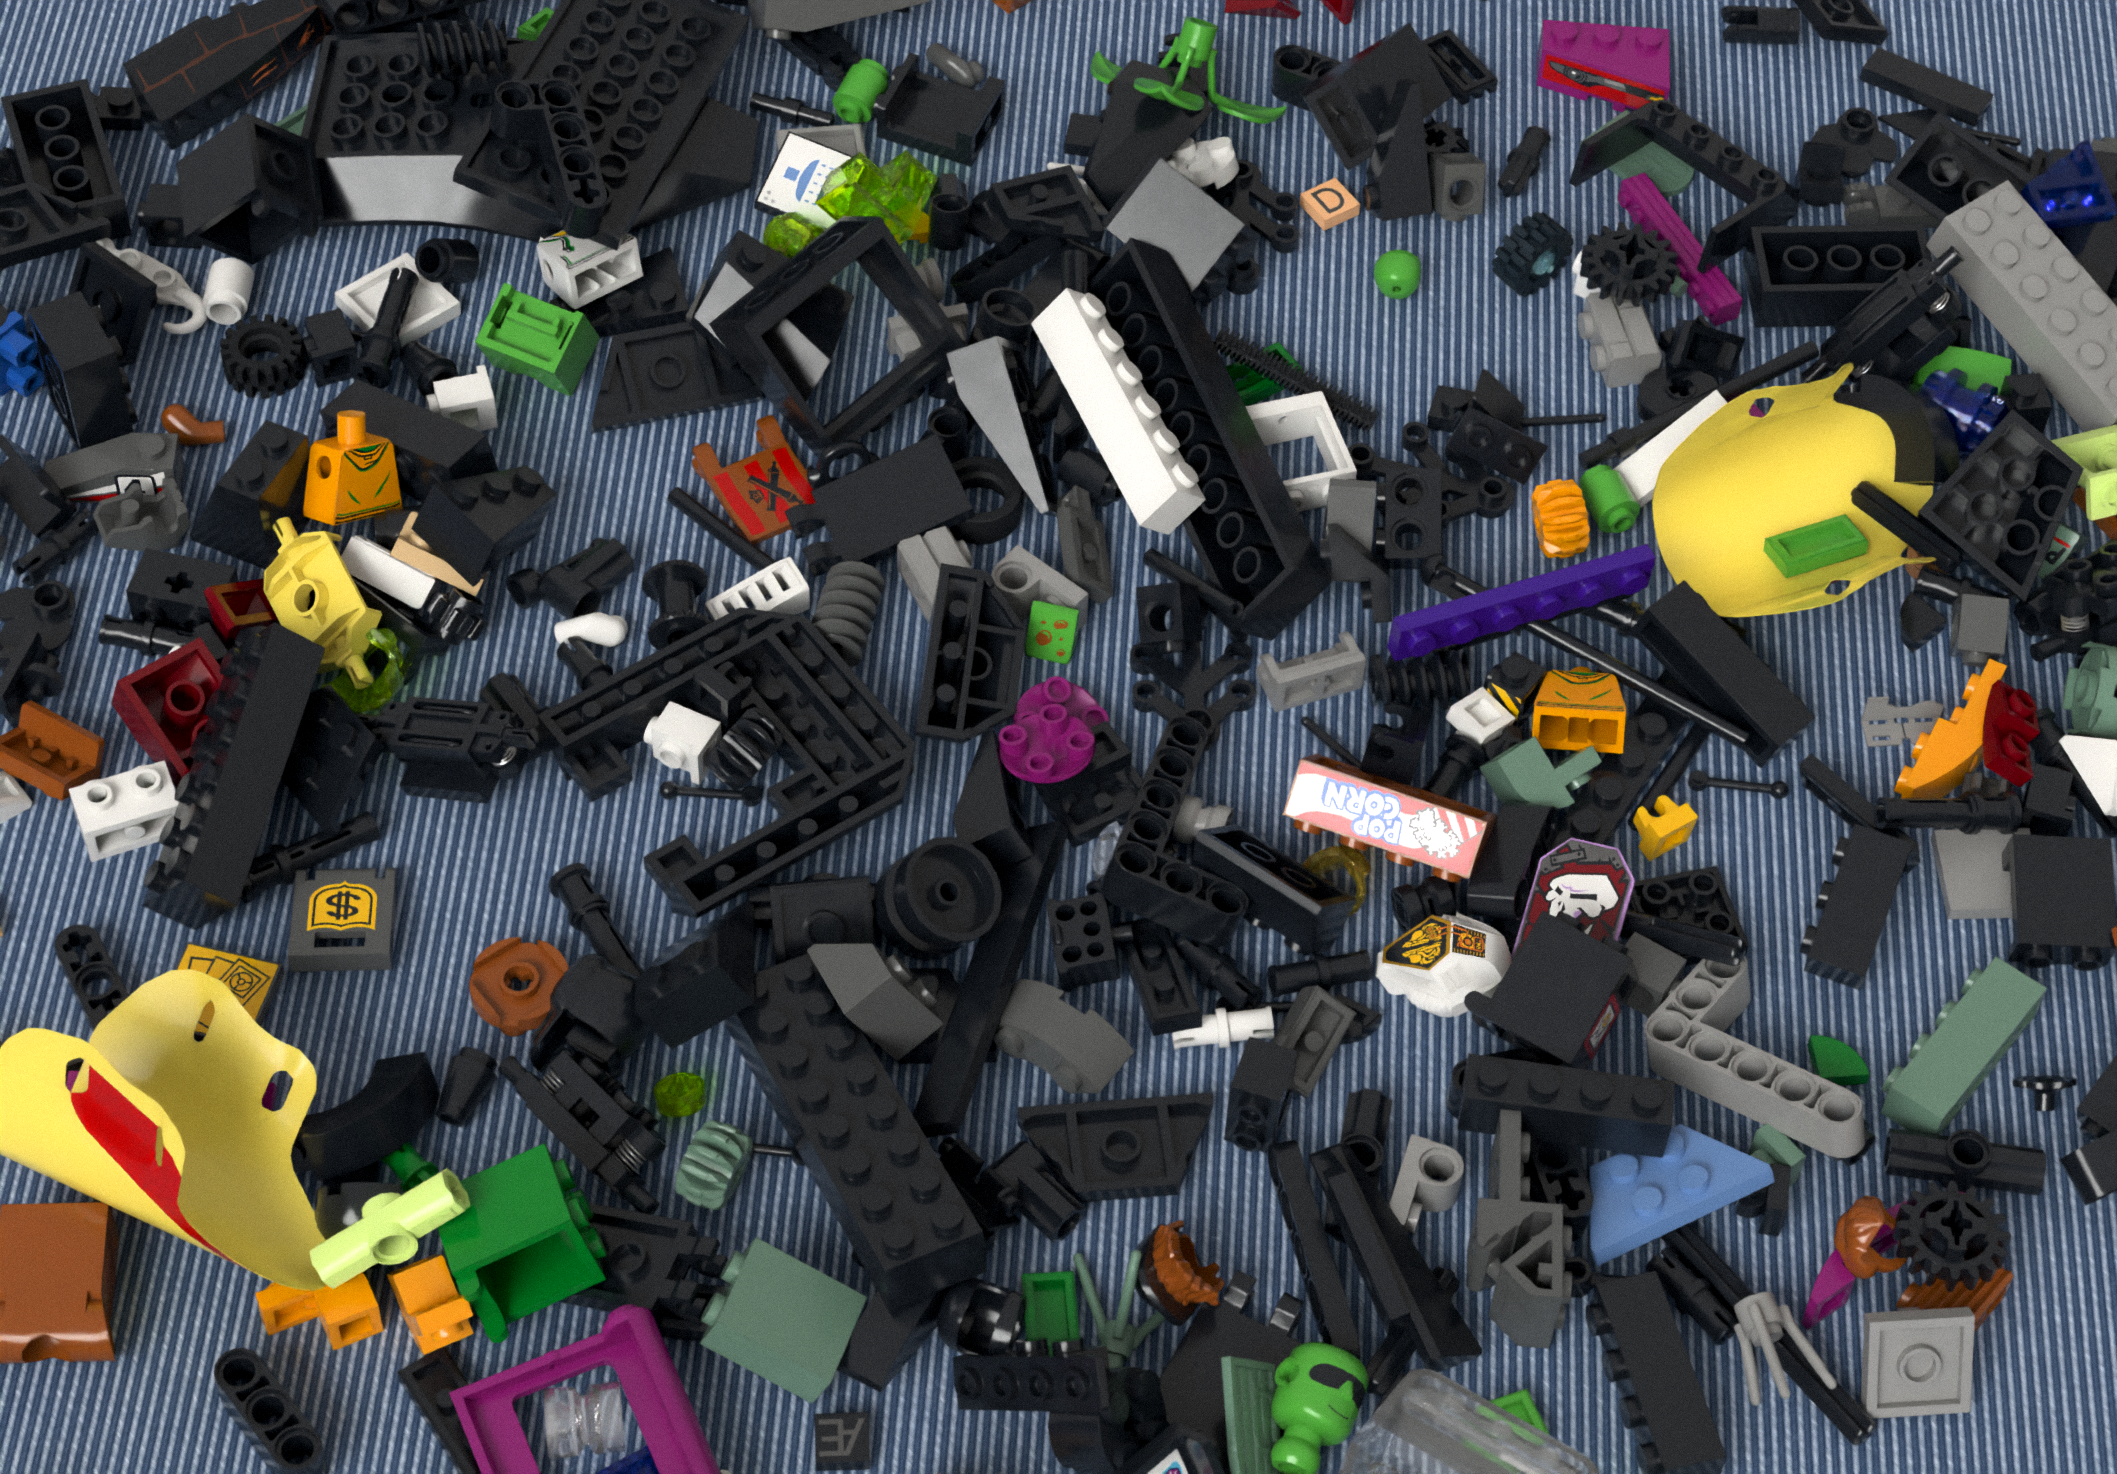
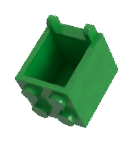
(522, 1240)

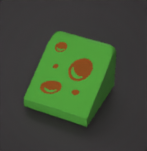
(1052, 632)

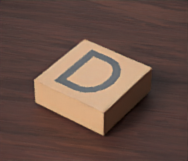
(1329, 204)

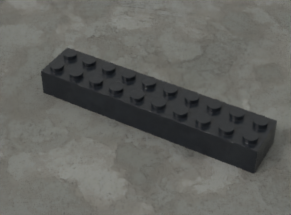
(1248, 523)

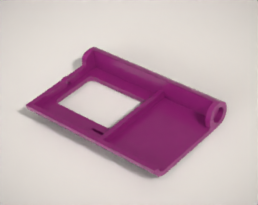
(645, 1371)

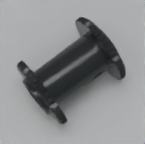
(675, 588)

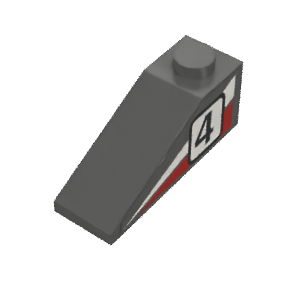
(117, 464)

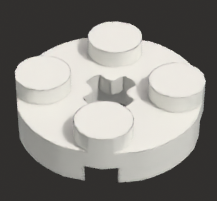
(1206, 161)

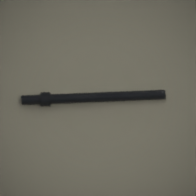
(1624, 441)

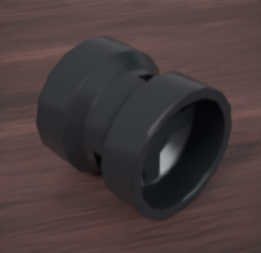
(1417, 903)

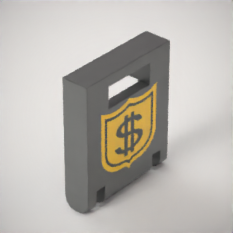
(343, 906)

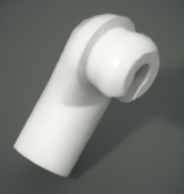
(594, 628)

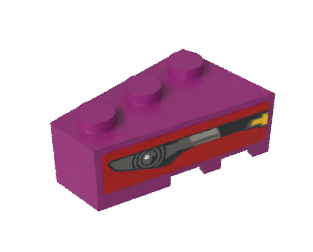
(1604, 62)

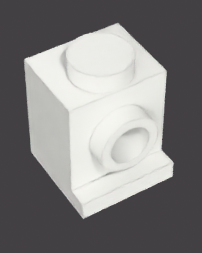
(465, 400)
(683, 739)

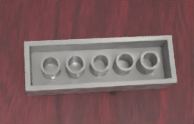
(2037, 300)

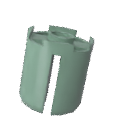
(2091, 693)

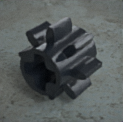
(456, 616)

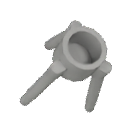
(1762, 1323)

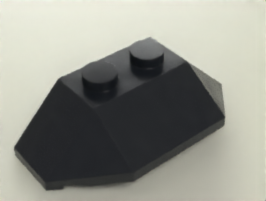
(968, 658)

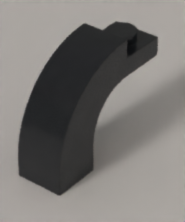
(1920, 427)
(371, 1123)

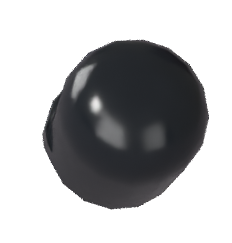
(981, 1317)

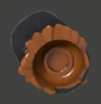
(1173, 1274)

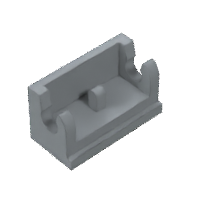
(1312, 675)

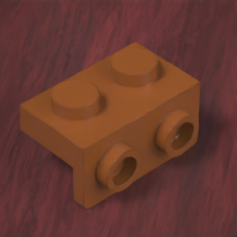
(50, 751)

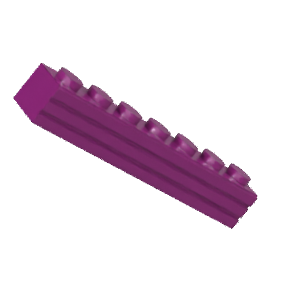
(1650, 209)

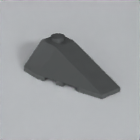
(795, 16)

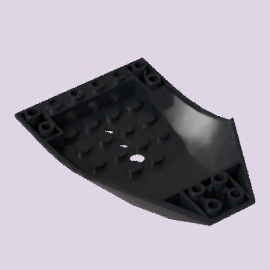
(400, 157)

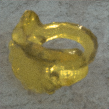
(1337, 858)

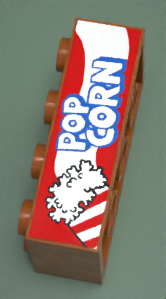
(1388, 815)

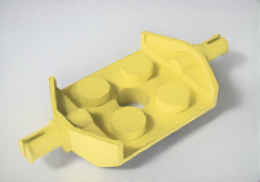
(339, 612)

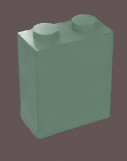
(781, 1319)

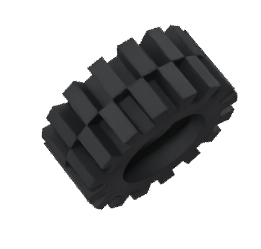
(257, 338)

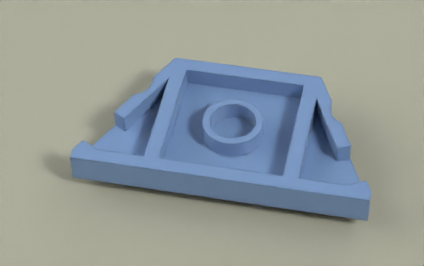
(1651, 1196)

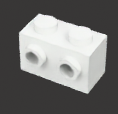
(124, 809)

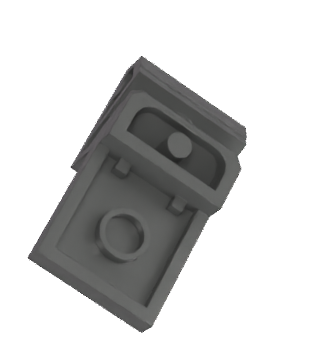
(1519, 1245)

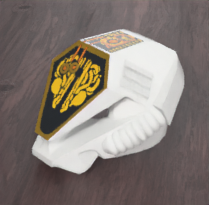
(1444, 962)

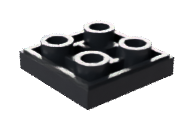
(1689, 898)

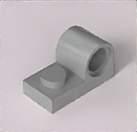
(1026, 578)
(1417, 1191)

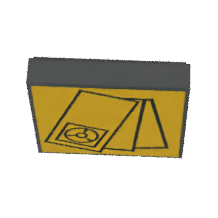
(248, 977)

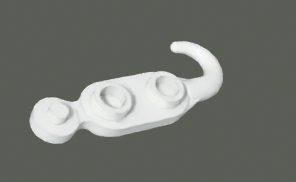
(170, 286)

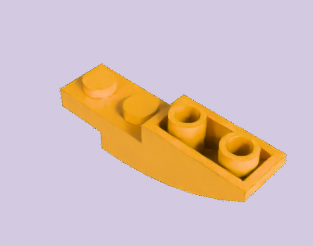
(1953, 745)

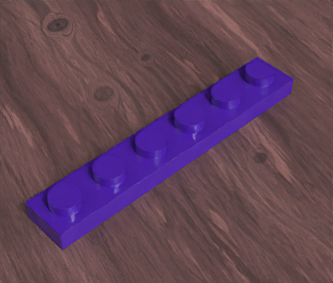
(1520, 602)

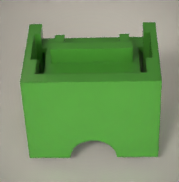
(536, 341)

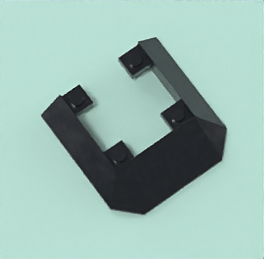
(837, 740)

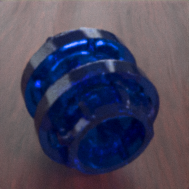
(1970, 411)

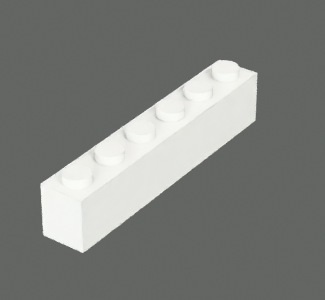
(1118, 411)

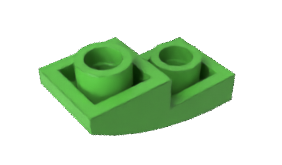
(1978, 365)

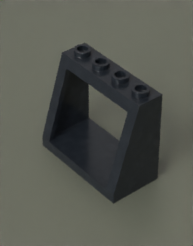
(887, 265)

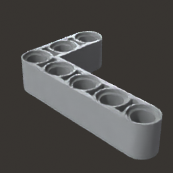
(1693, 1051)

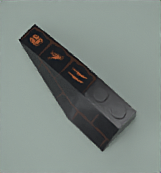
(221, 64)

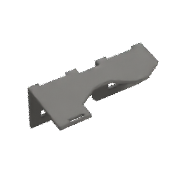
(1879, 709)

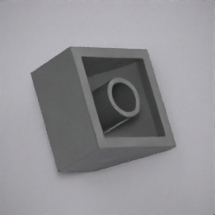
(878, 995)

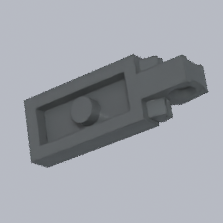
(1083, 545)

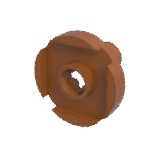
(491, 983)

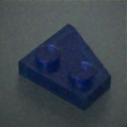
(2071, 191)

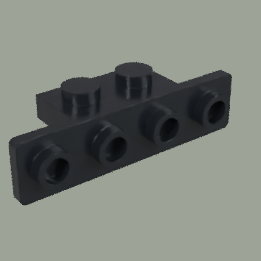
(1035, 1377)

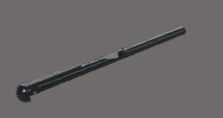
(1455, 586)

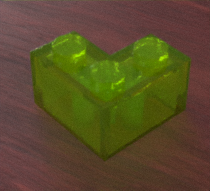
(867, 190)

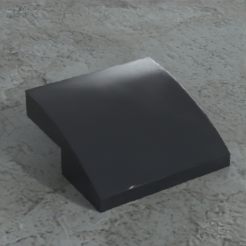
(1097, 793)

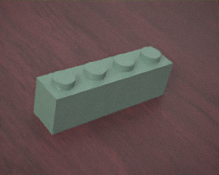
(1962, 1049)

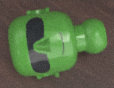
(1315, 1404)

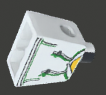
(585, 269)

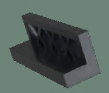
(405, 625)

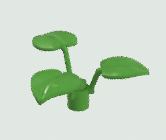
(1193, 48)

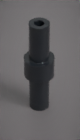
(791, 110)

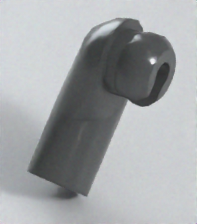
(955, 67)

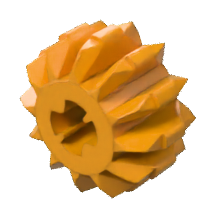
(1560, 518)

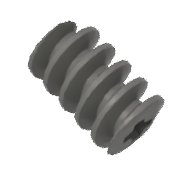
(848, 608)

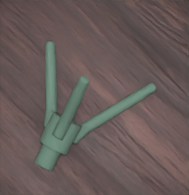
(1117, 1334)

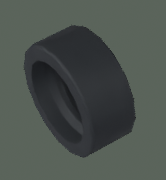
(992, 475)

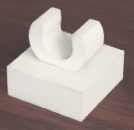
(1479, 717)

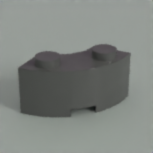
(1070, 1046)

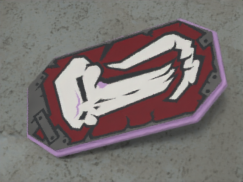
(1584, 882)

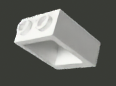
(1305, 417)

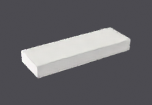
(1643, 466)

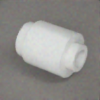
(228, 290)

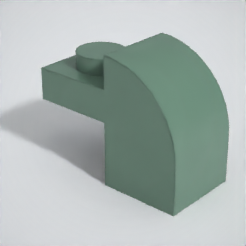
(1528, 776)

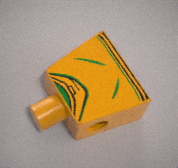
(351, 474)
(1580, 711)

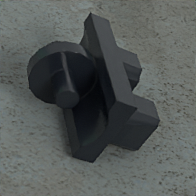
(27, 675)

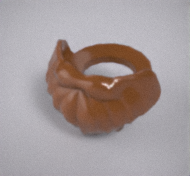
(1856, 1232)

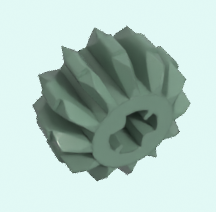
(713, 1165)

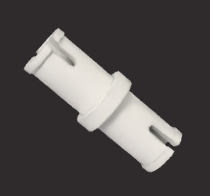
(1227, 1027)

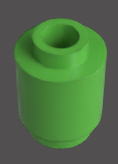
(859, 91)
(1609, 499)

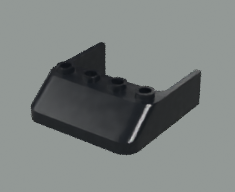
(1768, 195)

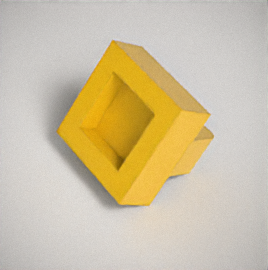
(1666, 831)

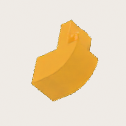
(431, 1303)
(345, 1312)

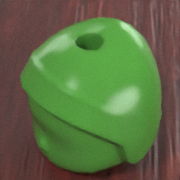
(1397, 273)

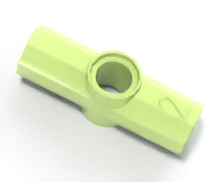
(389, 1228)

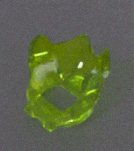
(385, 686)

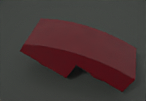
(2007, 729)

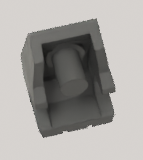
(143, 521)

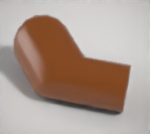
(192, 432)

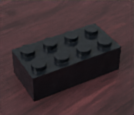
(66, 151)
(1823, 271)

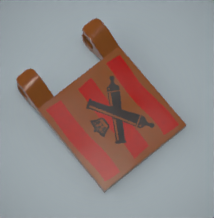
(757, 487)

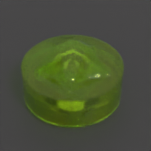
(680, 1094)

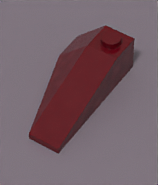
(168, 702)

